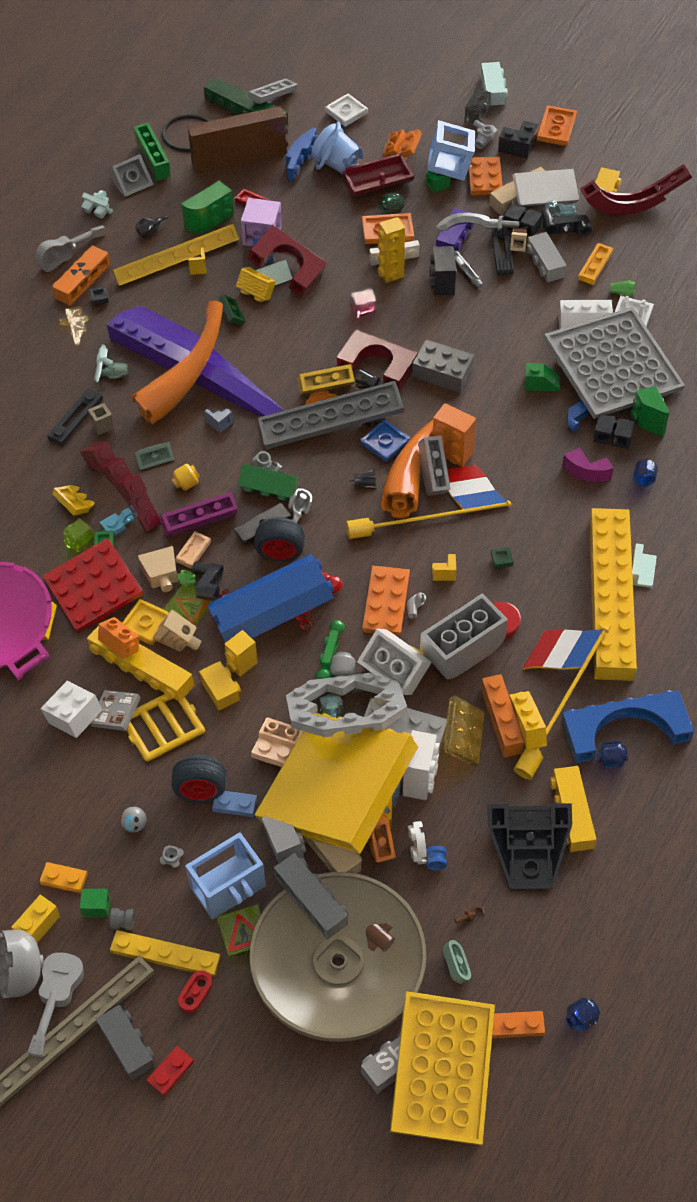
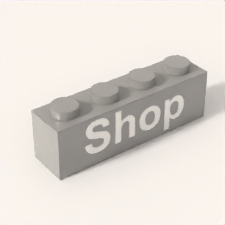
(382, 1067)

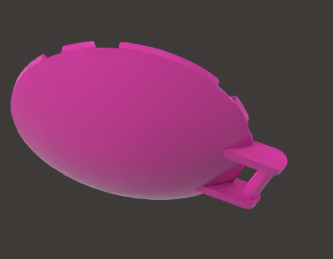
(23, 617)

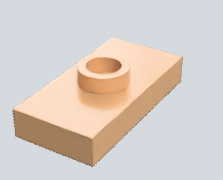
(193, 550)

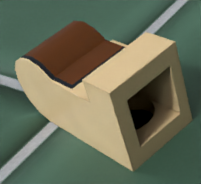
(518, 239)

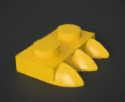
(72, 500)

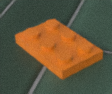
(557, 125)
(484, 175)
(371, 226)

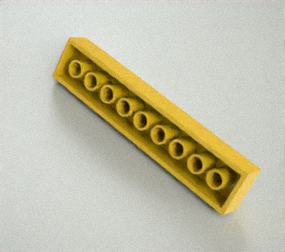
(612, 594)

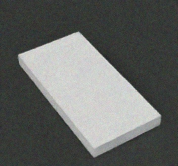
(545, 186)

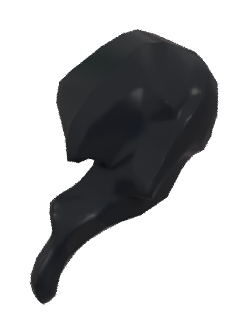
(146, 227)

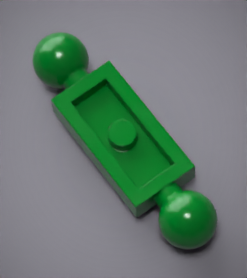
(331, 643)

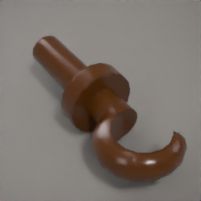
(469, 915)

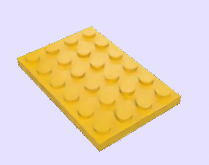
(442, 1068)

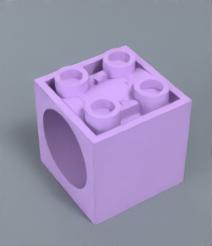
(258, 218)

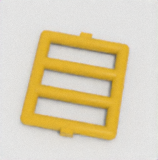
(164, 746)

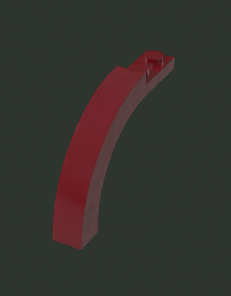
(638, 200)

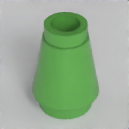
(623, 288)

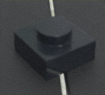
(99, 295)

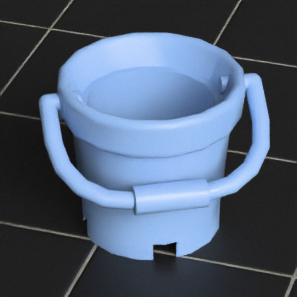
(335, 149)

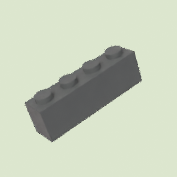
(311, 895)

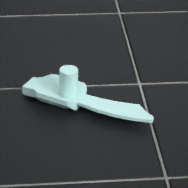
(101, 359)

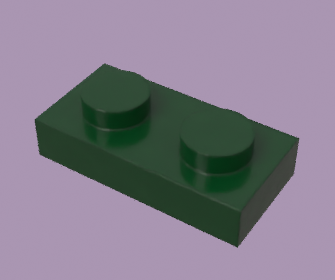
(232, 310)

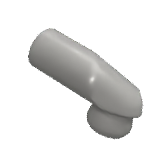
(414, 603)

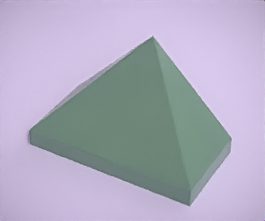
(154, 455)

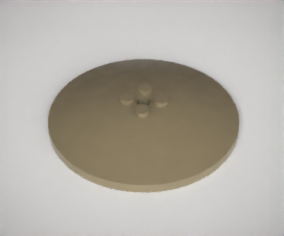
(329, 1001)

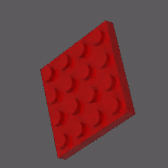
(93, 585)

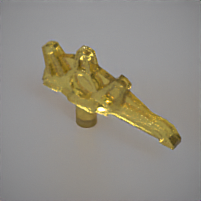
(76, 322)

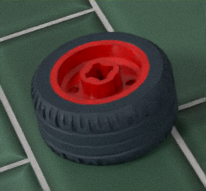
(279, 539)
(198, 778)

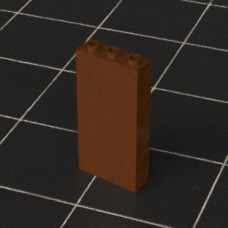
(238, 139)

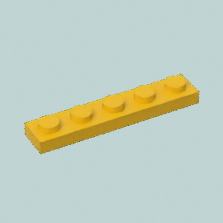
(165, 953)

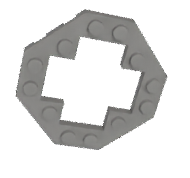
(302, 709)

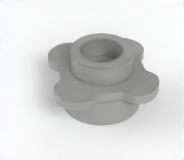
(167, 852)

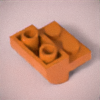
(402, 143)

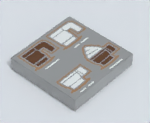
(117, 710)

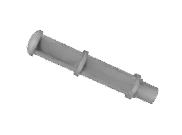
(465, 266)

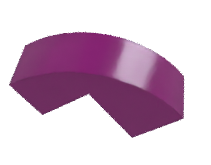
(579, 466)

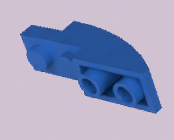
(300, 151)

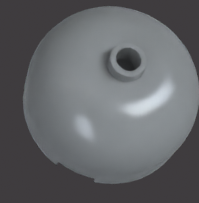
(18, 963)

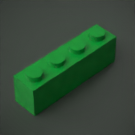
(152, 151)

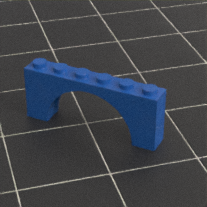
(662, 710)

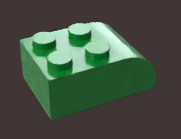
(208, 208)

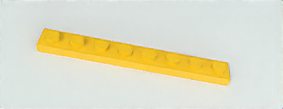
(175, 254)

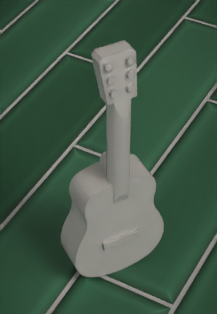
(55, 252)
(60, 978)

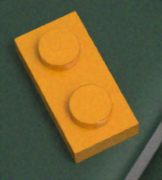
(63, 877)

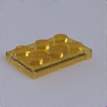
(464, 731)

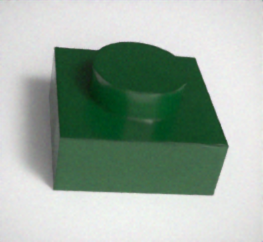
(502, 558)

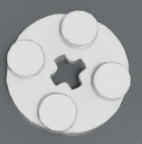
(418, 838)

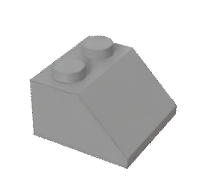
(130, 175)
(283, 839)

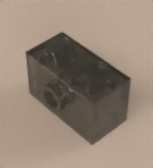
(477, 106)

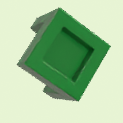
(436, 182)
(95, 903)

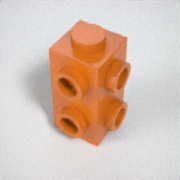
(118, 637)

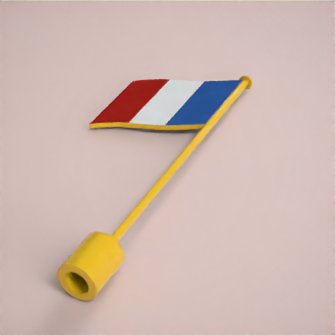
(468, 489)
(560, 651)

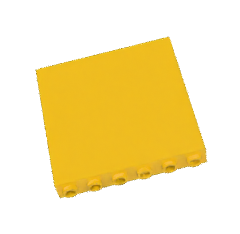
(339, 784)

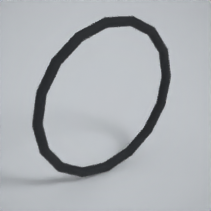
(174, 119)

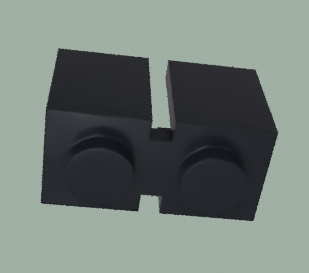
(530, 219)
(605, 427)

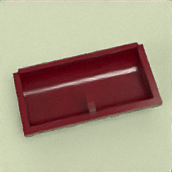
(377, 175)

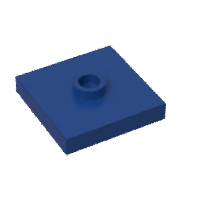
(385, 441)

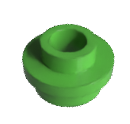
(186, 578)

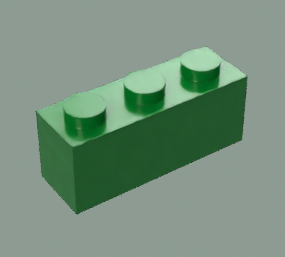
(267, 481)

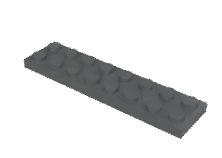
(330, 415)

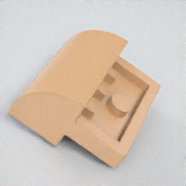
(275, 742)

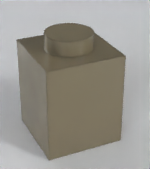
(101, 419)

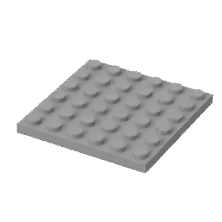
(612, 360)

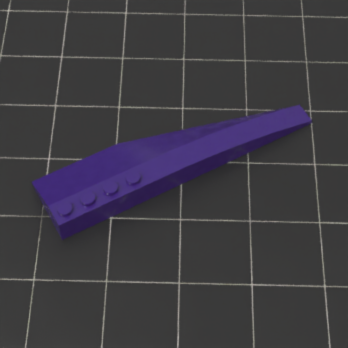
(170, 343)

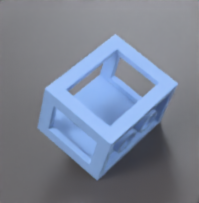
(449, 157)
(228, 882)

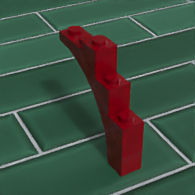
(129, 485)

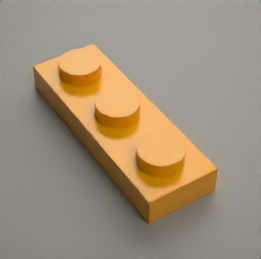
(595, 263)

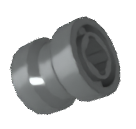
(122, 919)

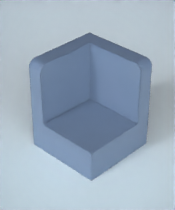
(219, 420)

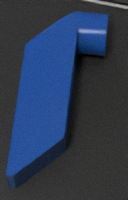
(575, 414)

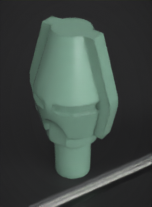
(115, 370)

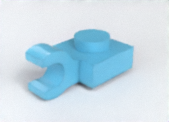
(117, 523)

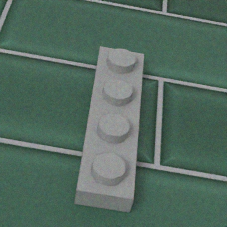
(272, 91)

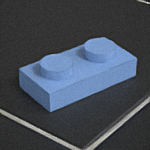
(235, 804)

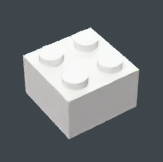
(71, 709)

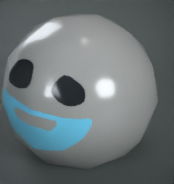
(133, 819)

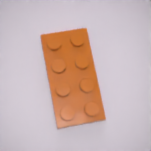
(386, 600)

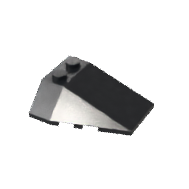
(530, 842)

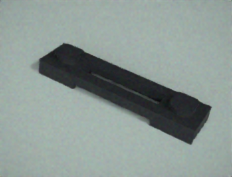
(506, 265)
(61, 434)

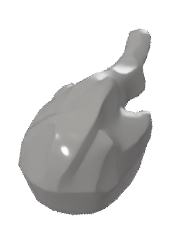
(300, 502)

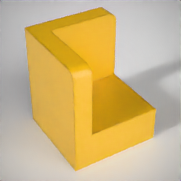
(197, 265)
(445, 571)

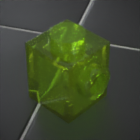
(78, 535)

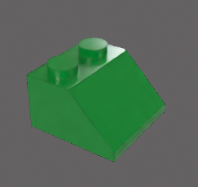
(650, 411)

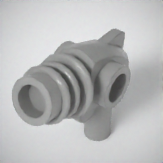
(485, 135)

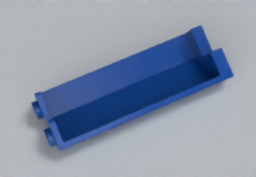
(272, 599)

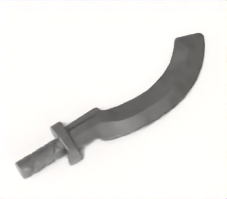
(476, 218)

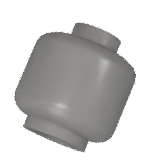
(342, 664)

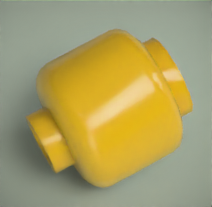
(185, 477)

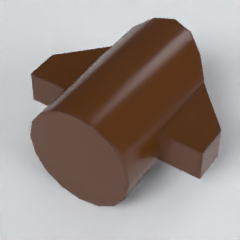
(379, 936)

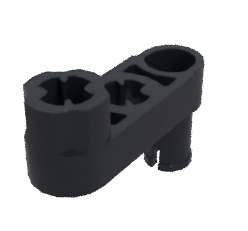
(558, 225)
(208, 585)

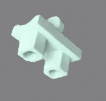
(98, 201)

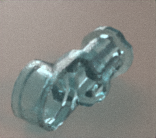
(560, 209)

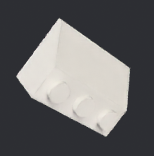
(578, 311)

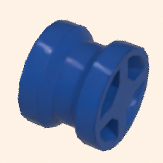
(436, 858)

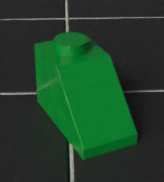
(541, 378)

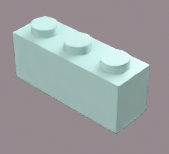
(493, 82)

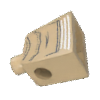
(176, 632)

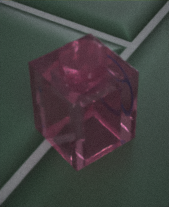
(363, 303)

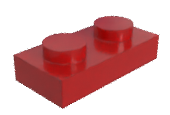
(170, 1071)

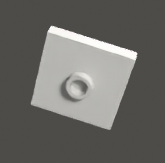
(346, 109)

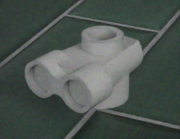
(264, 461)

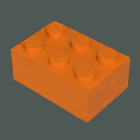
(456, 432)

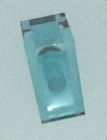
(331, 705)

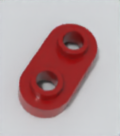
(194, 992)

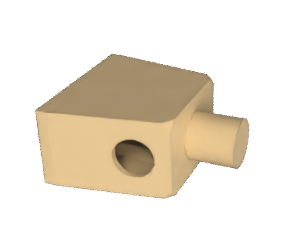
(159, 568)

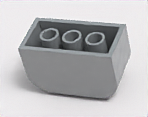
(464, 637)

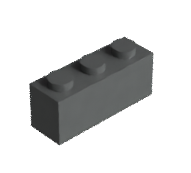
(126, 1042)

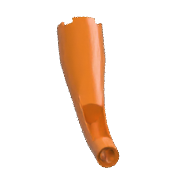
(168, 389)
(403, 480)

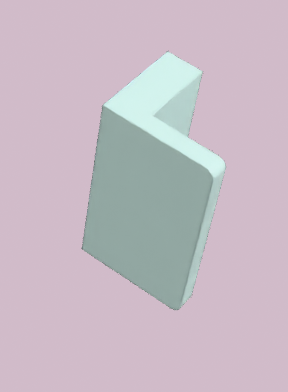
(278, 271)
(643, 567)

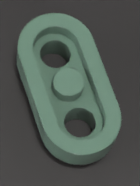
(456, 962)

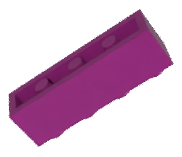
(198, 514)

